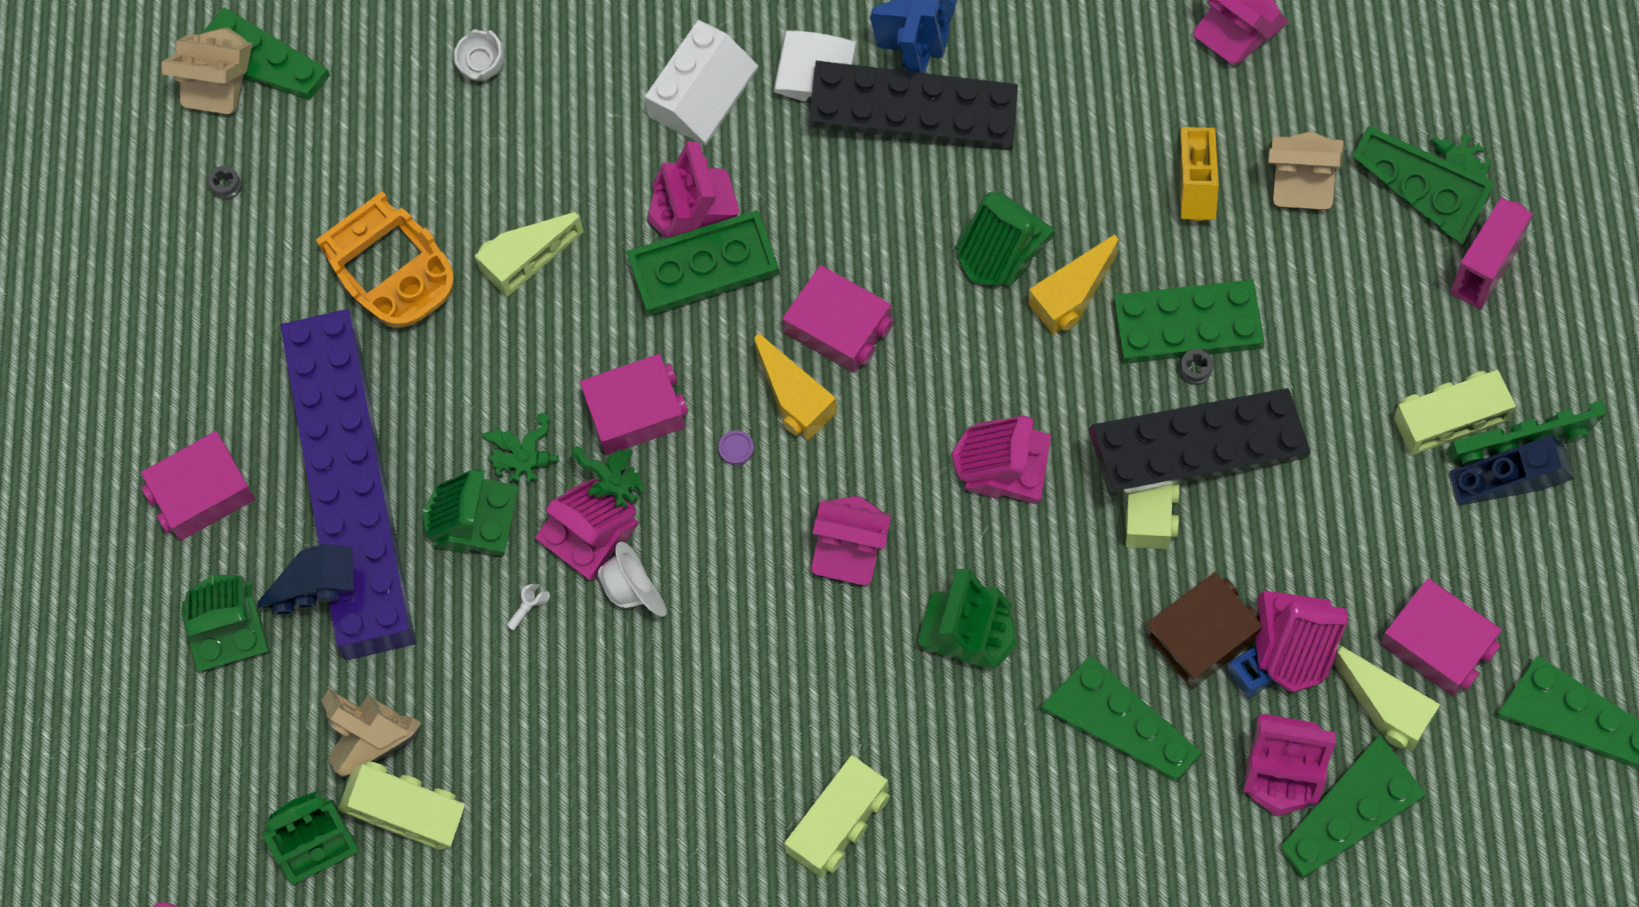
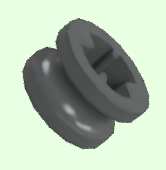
(231, 175)
(1186, 362)

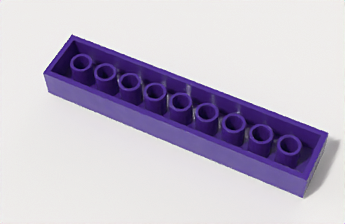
(348, 480)

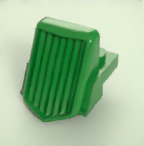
(1000, 241)
(470, 514)
(223, 621)
(969, 623)
(308, 836)

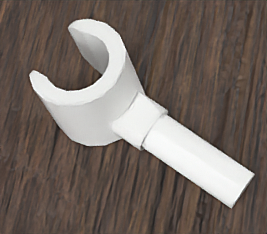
(529, 601)

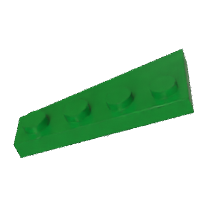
(273, 60)
(1433, 186)
(1495, 441)
(1567, 709)
(1108, 710)
(1359, 804)

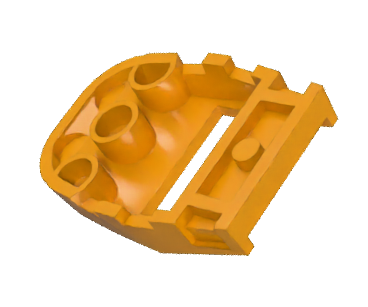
(411, 290)

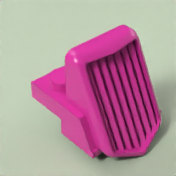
(1239, 26)
(690, 194)
(1003, 459)
(586, 528)
(849, 538)
(1298, 638)
(1287, 763)

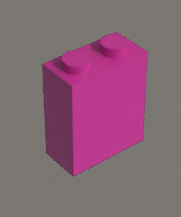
(1491, 253)
(838, 319)
(634, 403)
(196, 487)
(1442, 638)

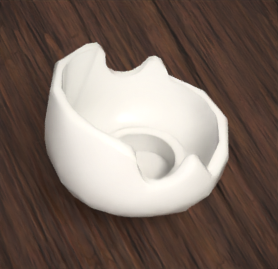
(479, 55)

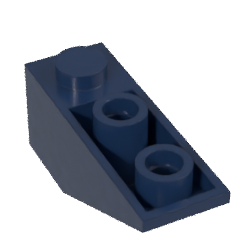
(1513, 472)
(311, 577)

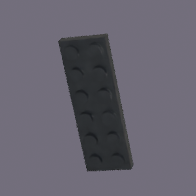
(913, 105)
(1198, 441)

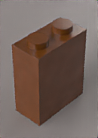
(1204, 629)

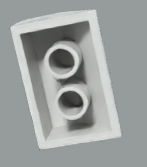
(700, 83)

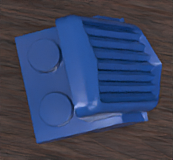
(915, 28)

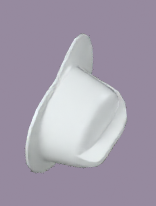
(627, 581)

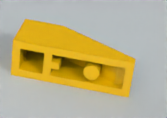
(1198, 173)
(1067, 292)
(800, 399)

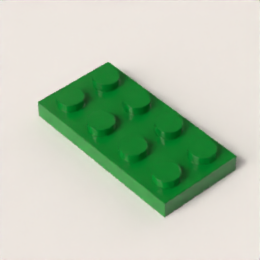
(703, 262)
(1188, 318)

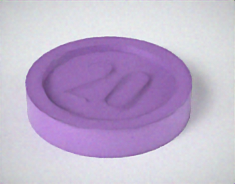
(736, 448)

